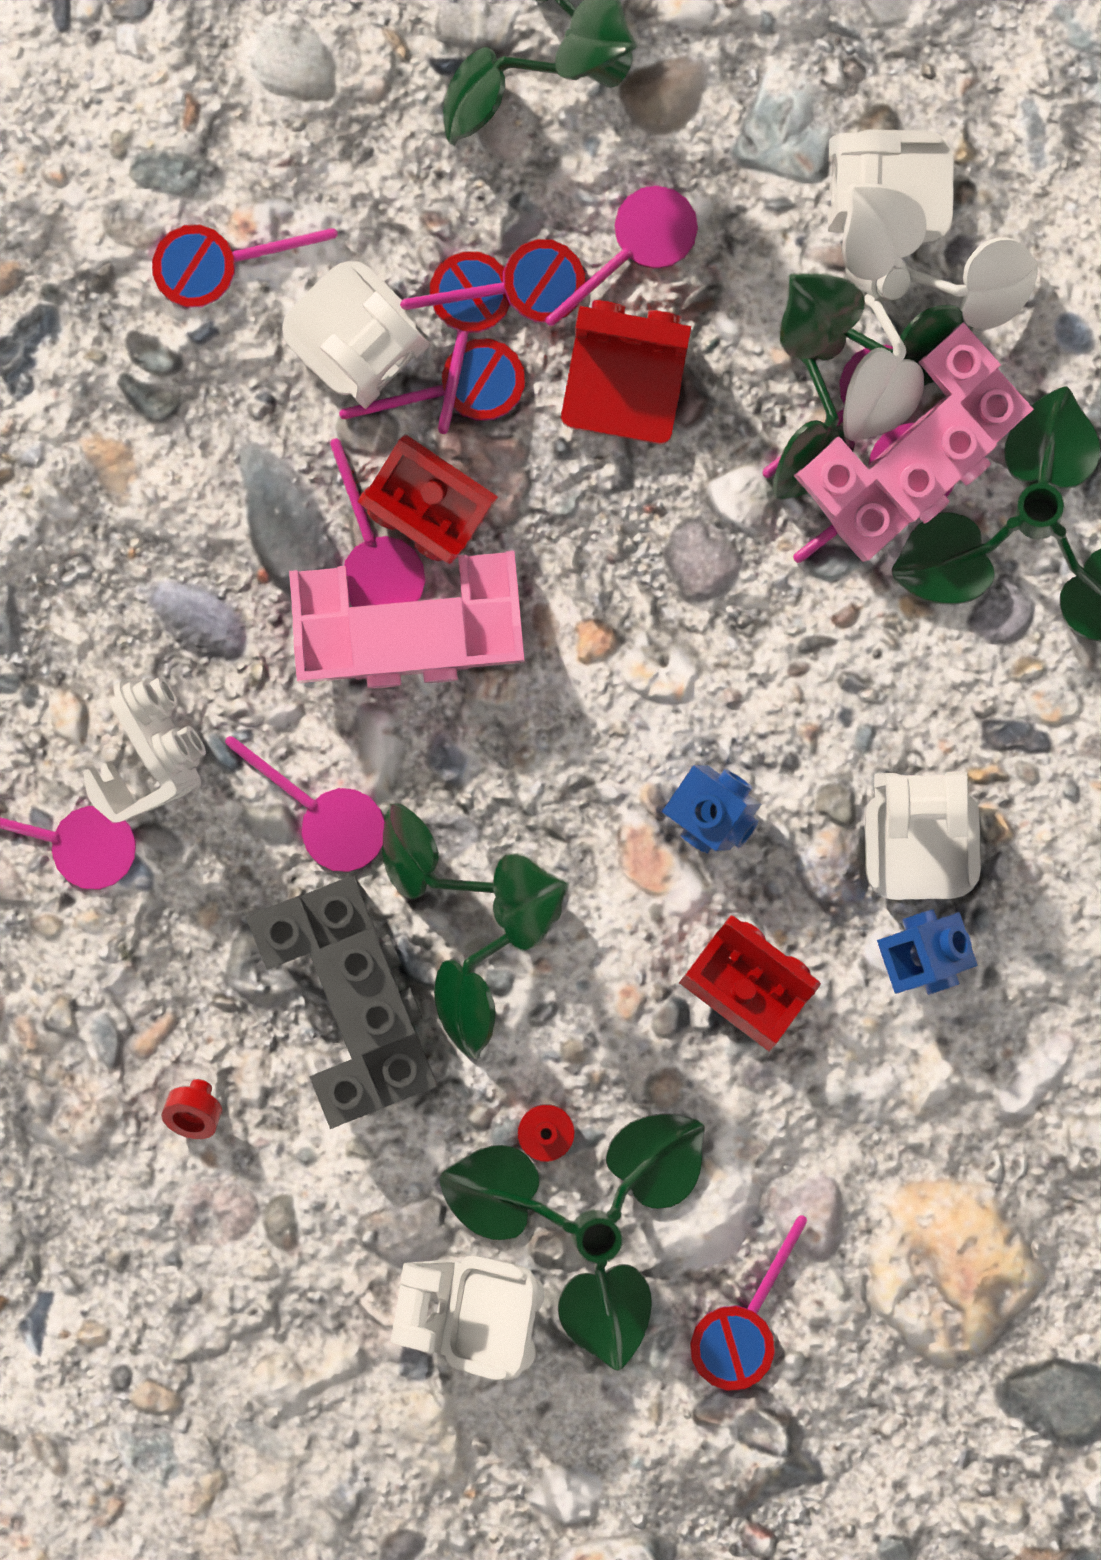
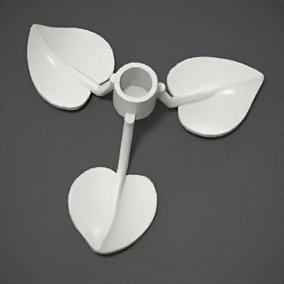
(877, 234)

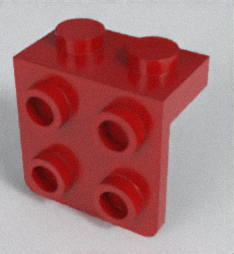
(625, 373)

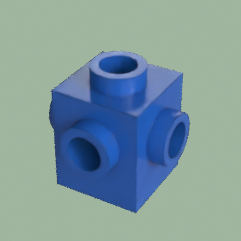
(695, 807)
(927, 952)

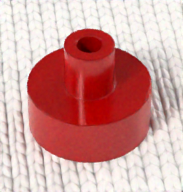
(192, 1110)
(548, 1117)

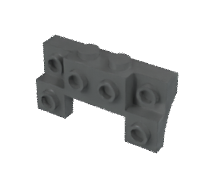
(362, 993)

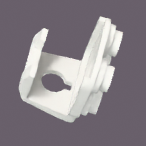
(900, 159)
(353, 332)
(164, 749)
(922, 837)
(480, 1318)

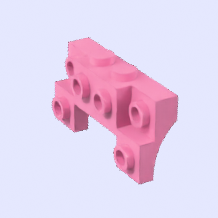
(928, 458)
(407, 636)

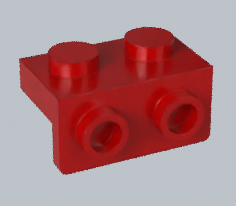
(427, 501)
(750, 982)

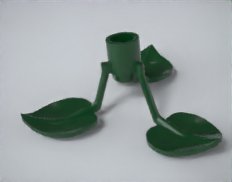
(593, 47)
(815, 327)
(946, 555)
(523, 905)
(603, 1310)

